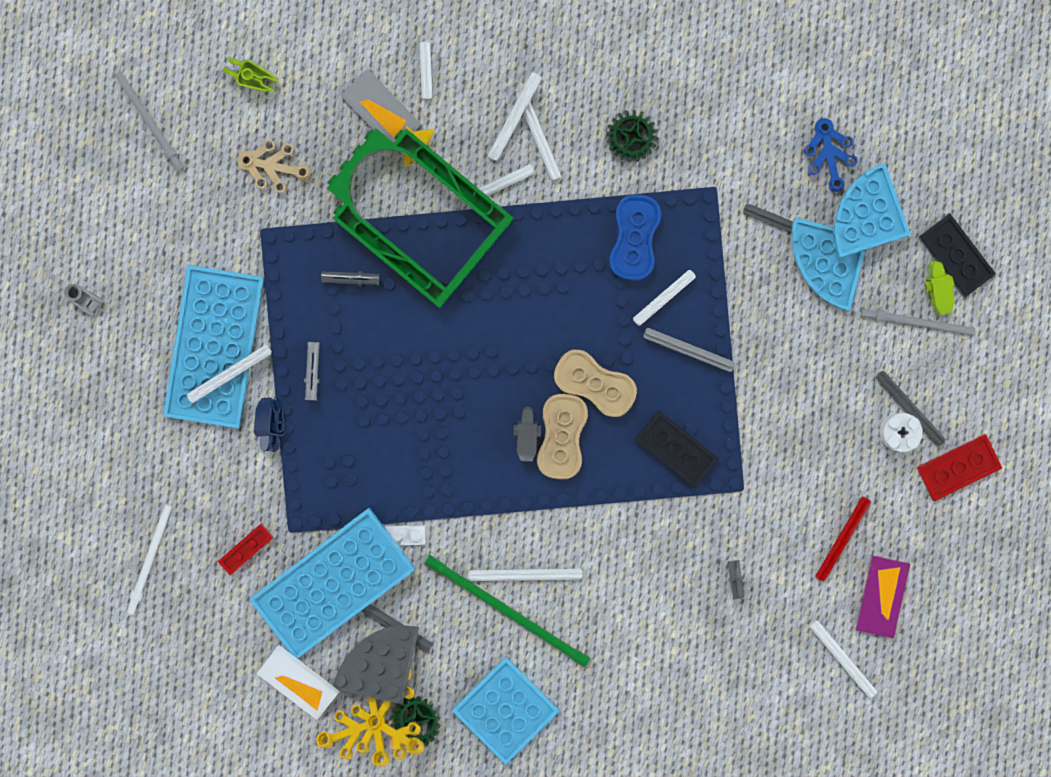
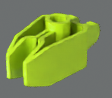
(250, 74)
(940, 288)

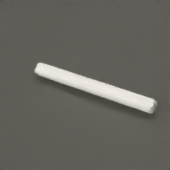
(525, 574)

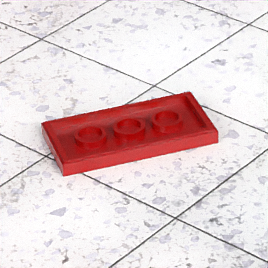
(959, 467)

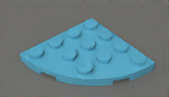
(869, 214)
(818, 263)

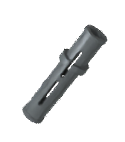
(327, 277)

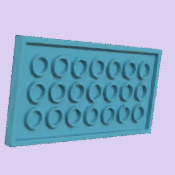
(212, 335)
(332, 583)

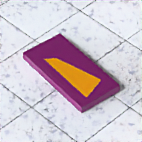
(882, 596)

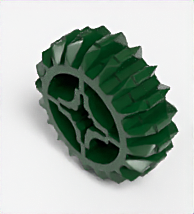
(640, 139)
(415, 706)

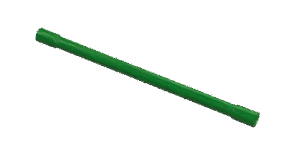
(573, 653)

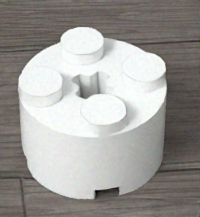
(903, 442)

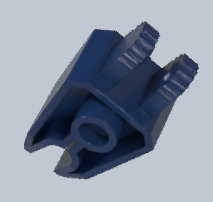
(269, 423)

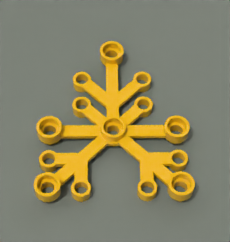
(355, 730)

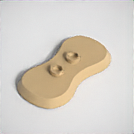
(608, 390)
(560, 451)

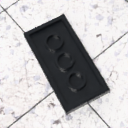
(958, 255)
(676, 449)

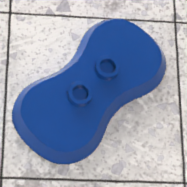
(633, 252)

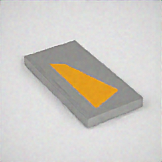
(379, 106)

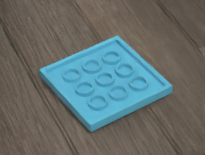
(505, 710)

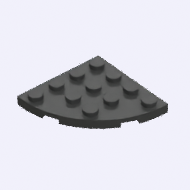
(379, 664)

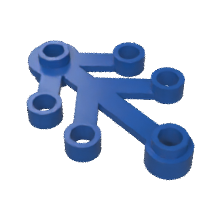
(829, 151)

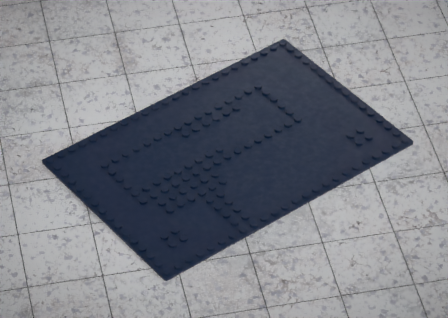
(428, 397)

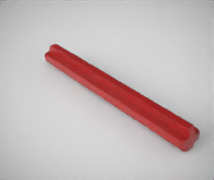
(843, 539)

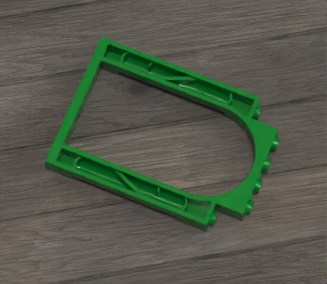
(356, 224)

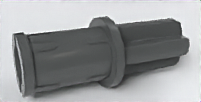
(736, 579)

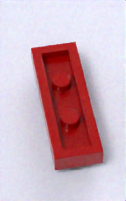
(245, 549)

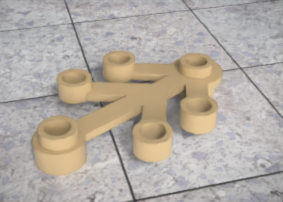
(270, 165)

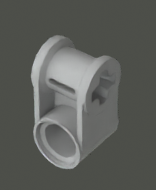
(86, 300)

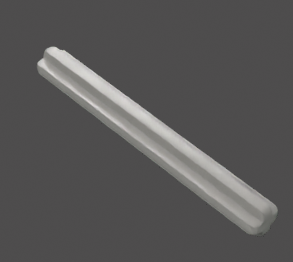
(688, 349)

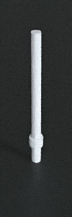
(136, 595)

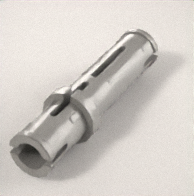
(313, 347)

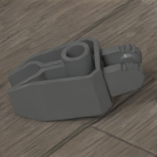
(527, 434)

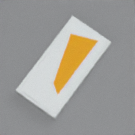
(297, 682)

